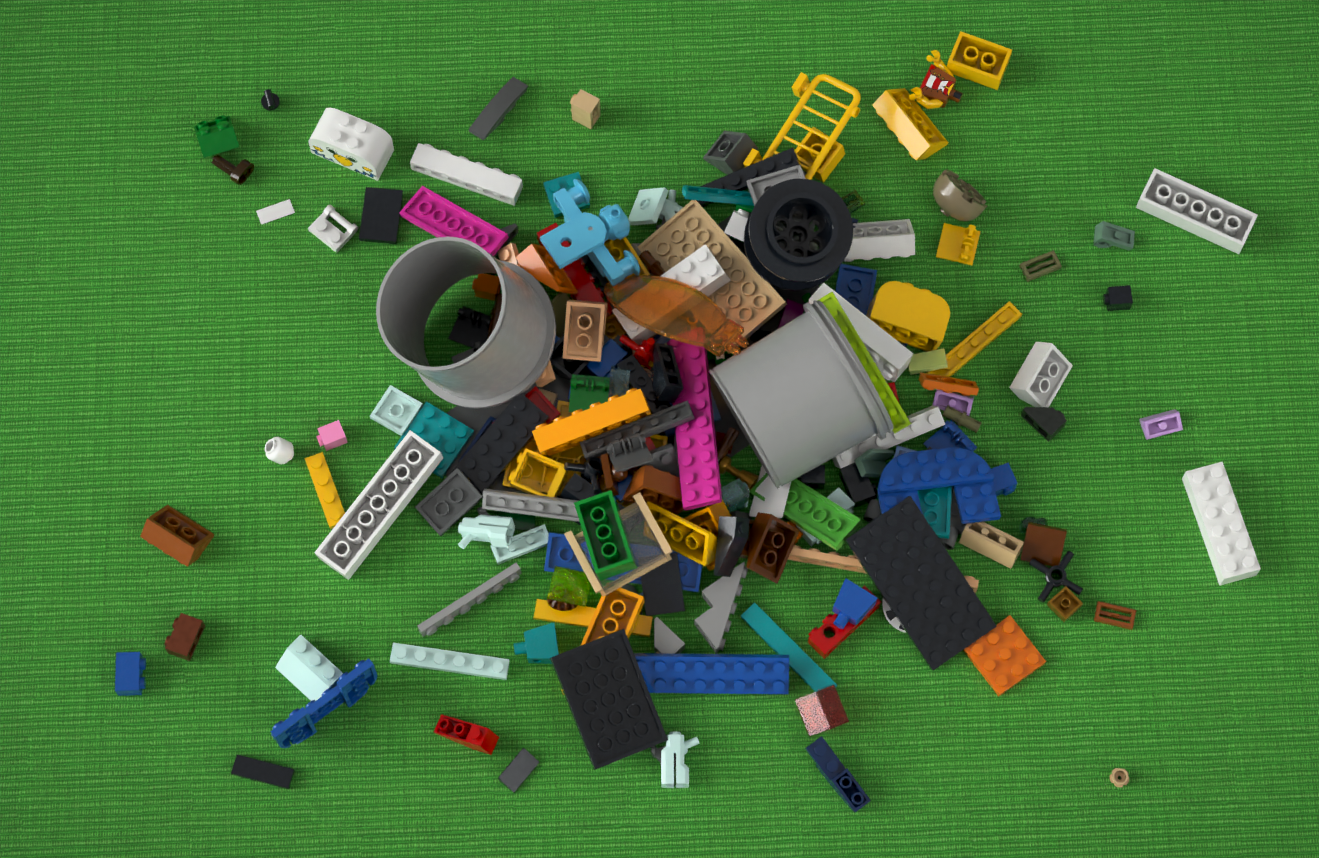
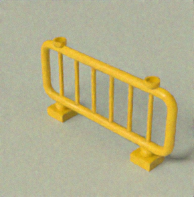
(803, 89)

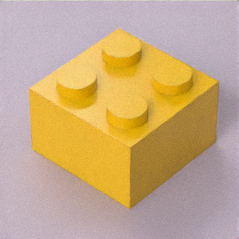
(816, 142)

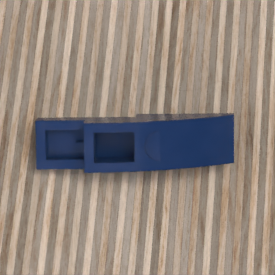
(837, 774)

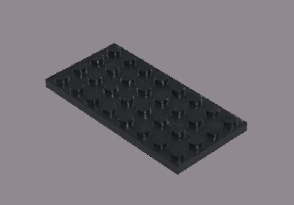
(920, 583)

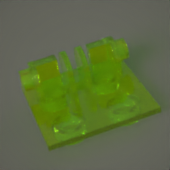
(569, 586)

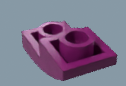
(790, 312)

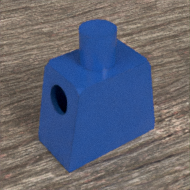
(852, 604)

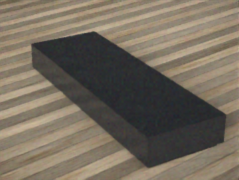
(262, 772)

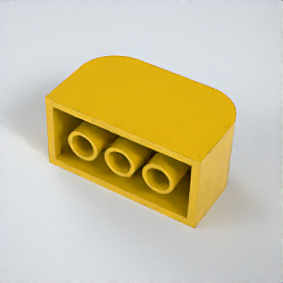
(910, 314)

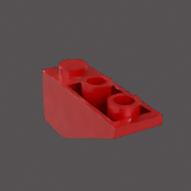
(467, 734)

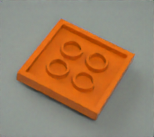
(1004, 656)

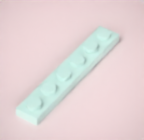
(449, 661)

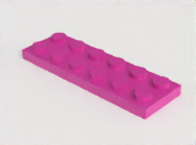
(447, 219)

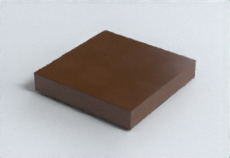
(1043, 544)

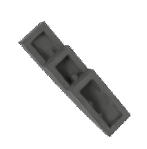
(497, 108)

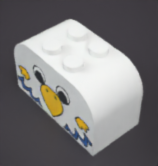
(351, 143)

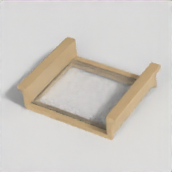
(646, 541)

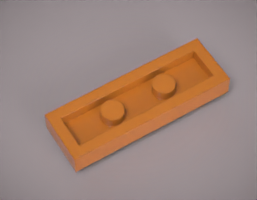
(948, 384)

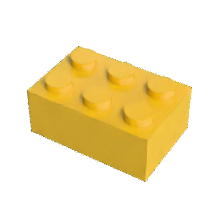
(979, 60)

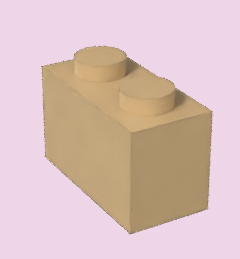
(585, 108)

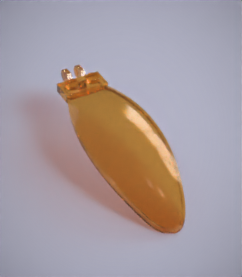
(676, 312)

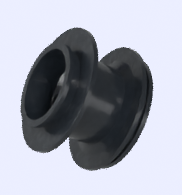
(815, 205)

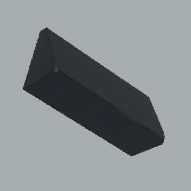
(518, 770)

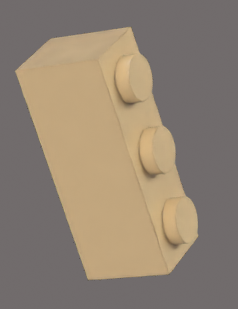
(991, 543)

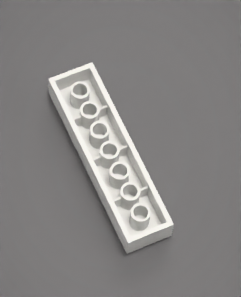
(379, 505)

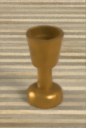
(745, 476)

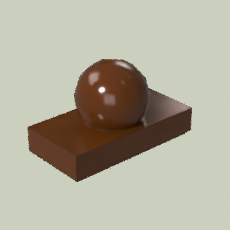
(611, 476)

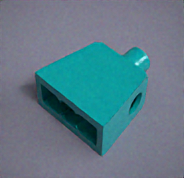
(539, 644)

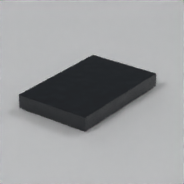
(381, 215)
(663, 588)

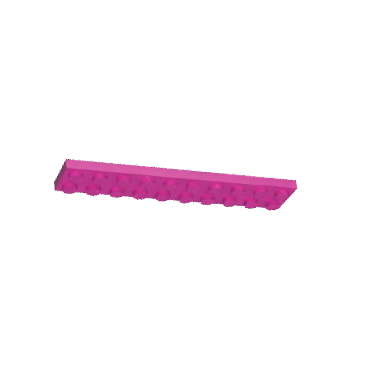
(697, 437)

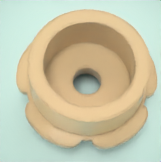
(1124, 777)

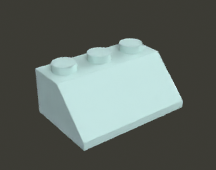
(308, 669)

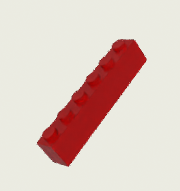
(579, 277)

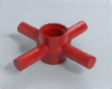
(643, 352)

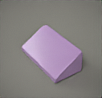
(954, 400)
(1161, 424)

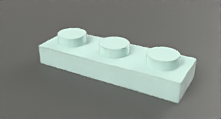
(522, 544)

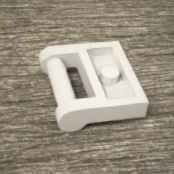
(329, 233)

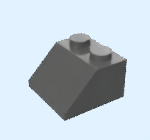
(730, 151)

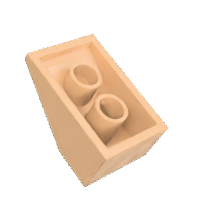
(584, 330)

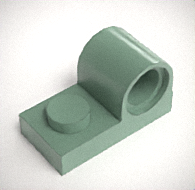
(1113, 235)

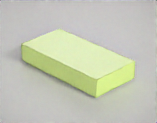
(928, 361)

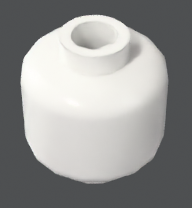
(279, 450)

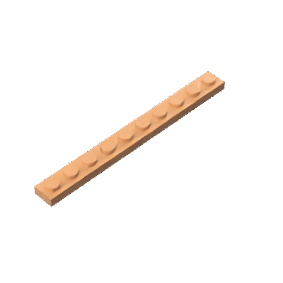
(849, 563)

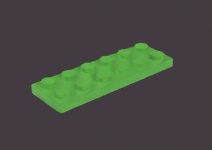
(816, 514)

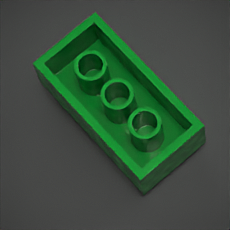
(605, 535)

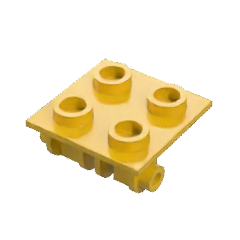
(958, 243)

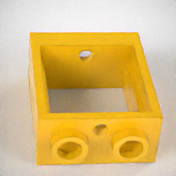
(523, 458)

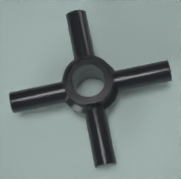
(590, 471)
(1052, 583)

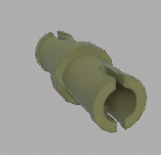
(961, 418)

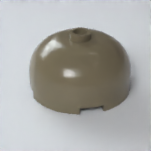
(955, 199)

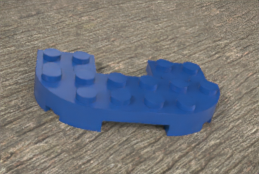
(942, 468)
(349, 689)

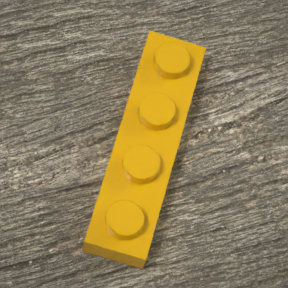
(325, 488)

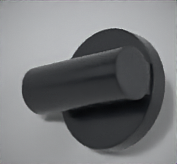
(270, 100)

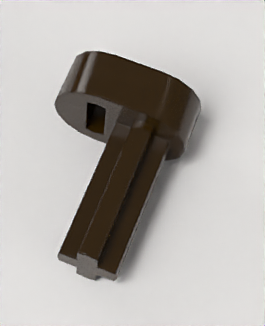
(237, 174)

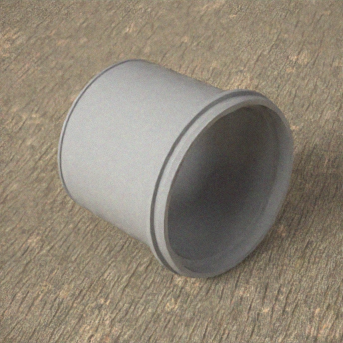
(511, 355)
(801, 395)

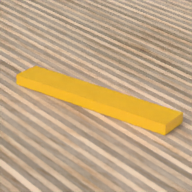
(979, 339)
(582, 617)

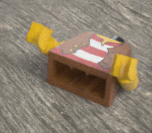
(937, 85)

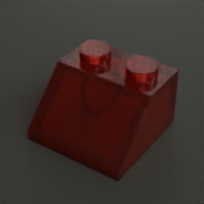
(821, 710)

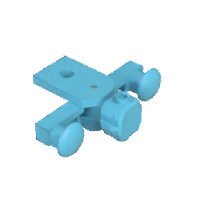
(589, 234)

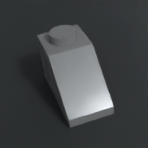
(665, 640)

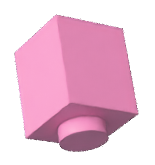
(331, 435)

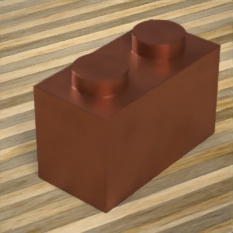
(184, 637)

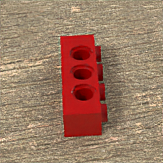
(825, 645)

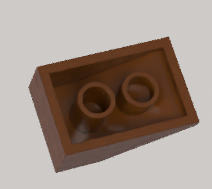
(770, 546)

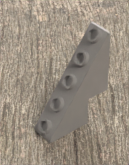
(720, 598)

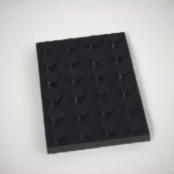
(608, 699)

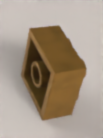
(614, 327)
(1064, 604)

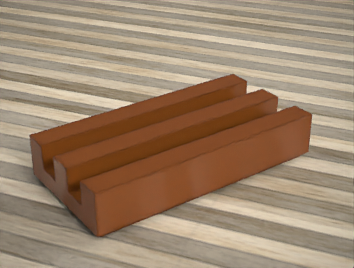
(1097, 618)

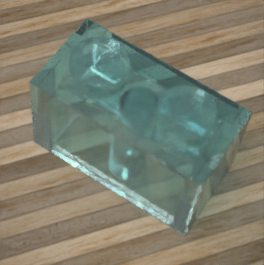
(735, 495)

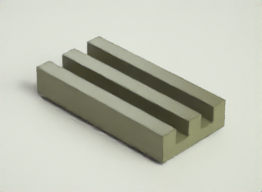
(1026, 272)

